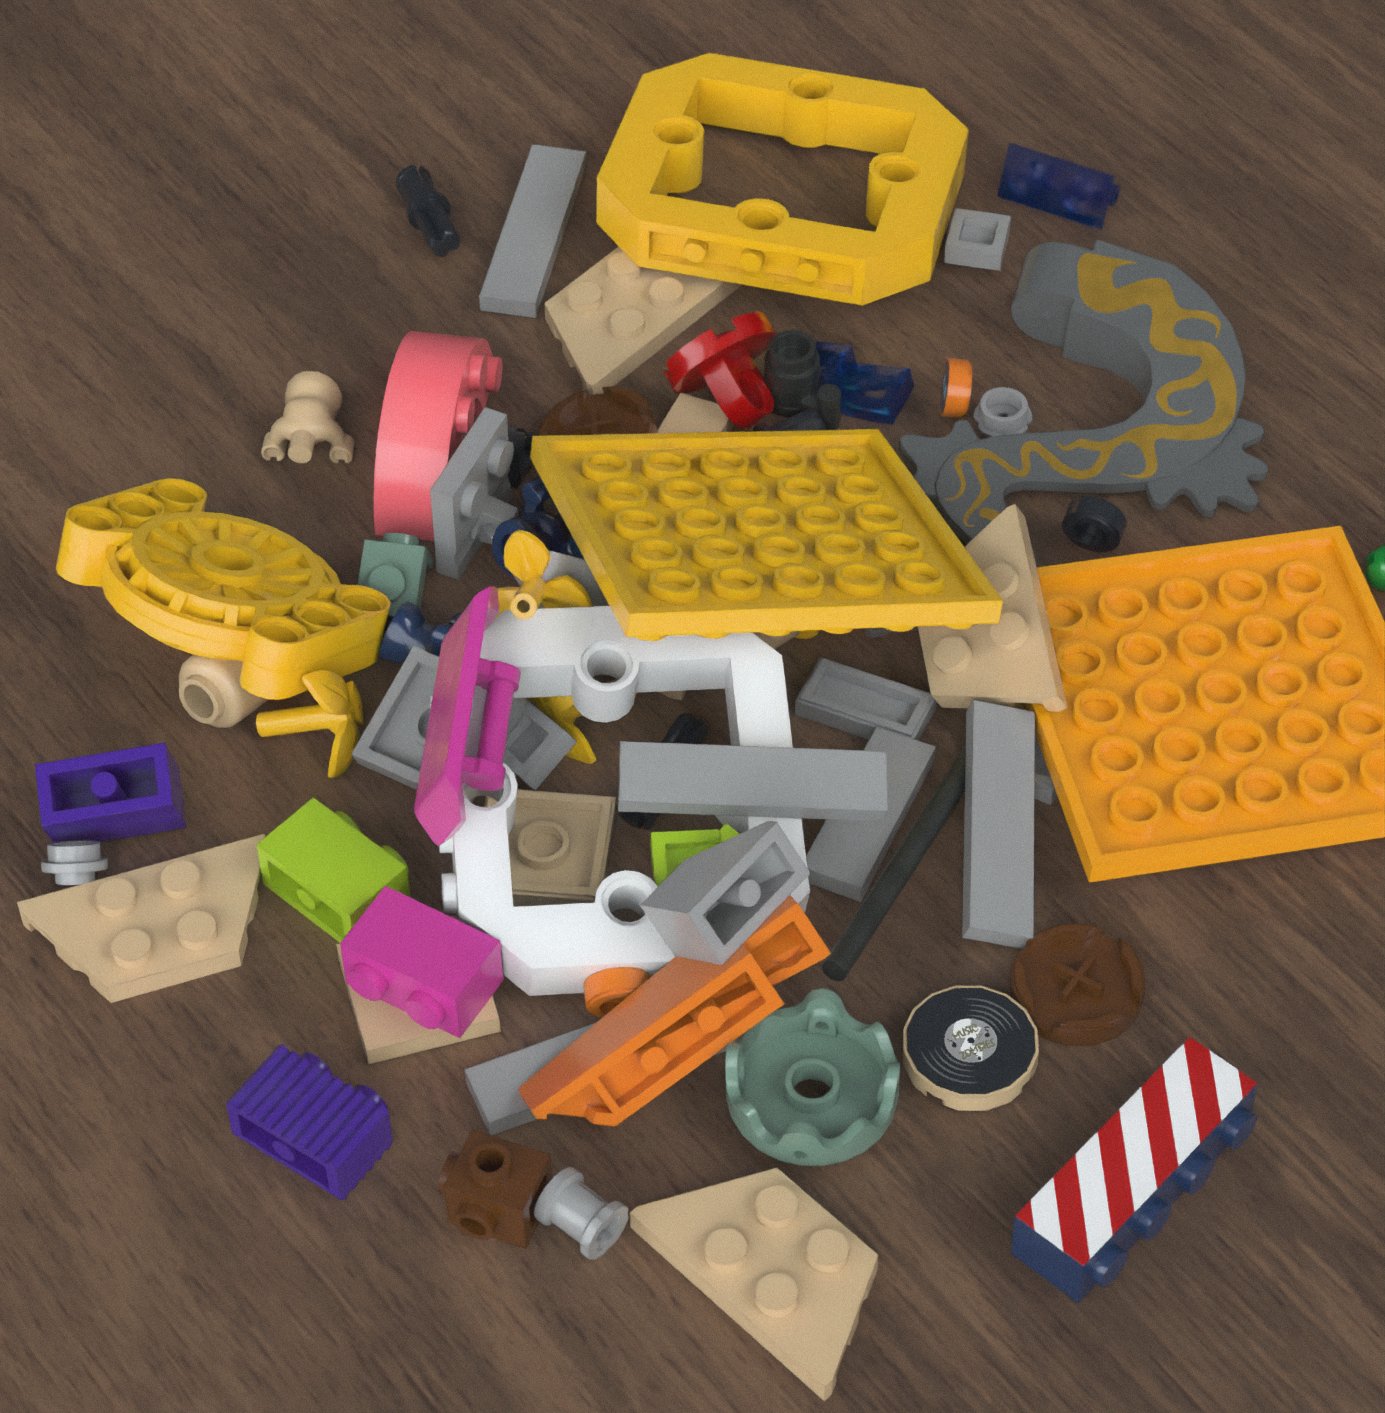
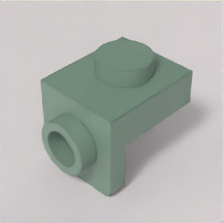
(396, 568)

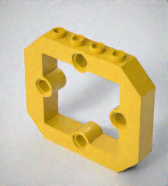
(757, 242)

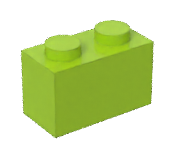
(328, 867)

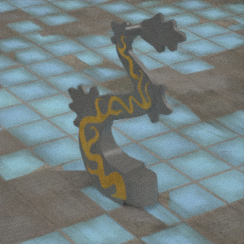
(1148, 328)

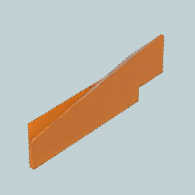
(673, 1024)

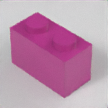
(422, 962)

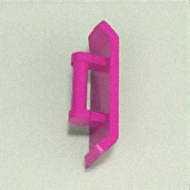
(444, 766)

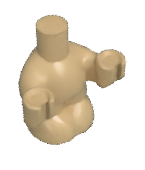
(307, 419)

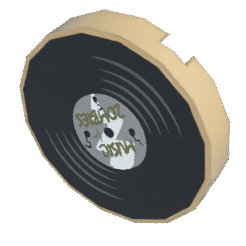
(970, 1047)

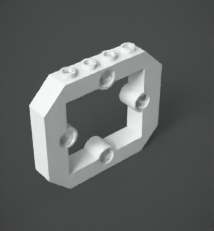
(558, 654)

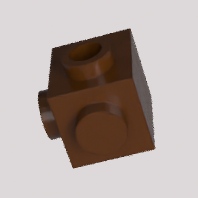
(494, 1188)

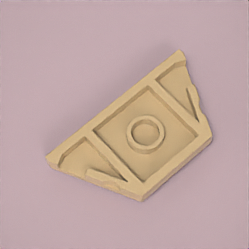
(624, 315)
(1003, 659)
(154, 921)
(769, 1265)

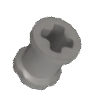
(581, 1213)

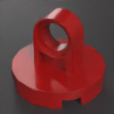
(727, 368)

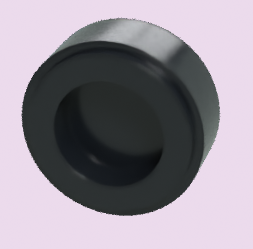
(1094, 524)

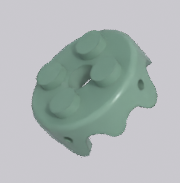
(818, 1044)

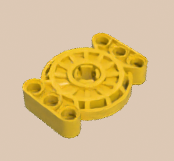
(221, 586)

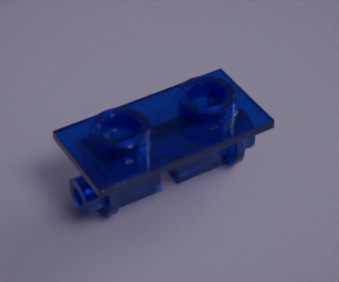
(1057, 186)

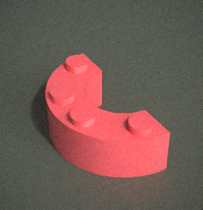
(425, 411)

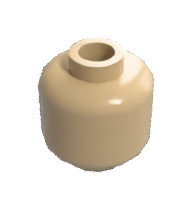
(213, 691)

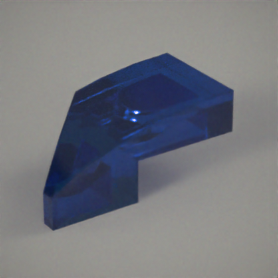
(867, 390)

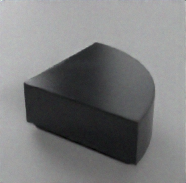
(521, 458)

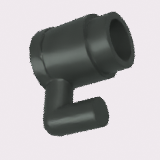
(794, 378)

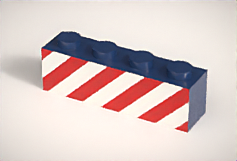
(1135, 1170)

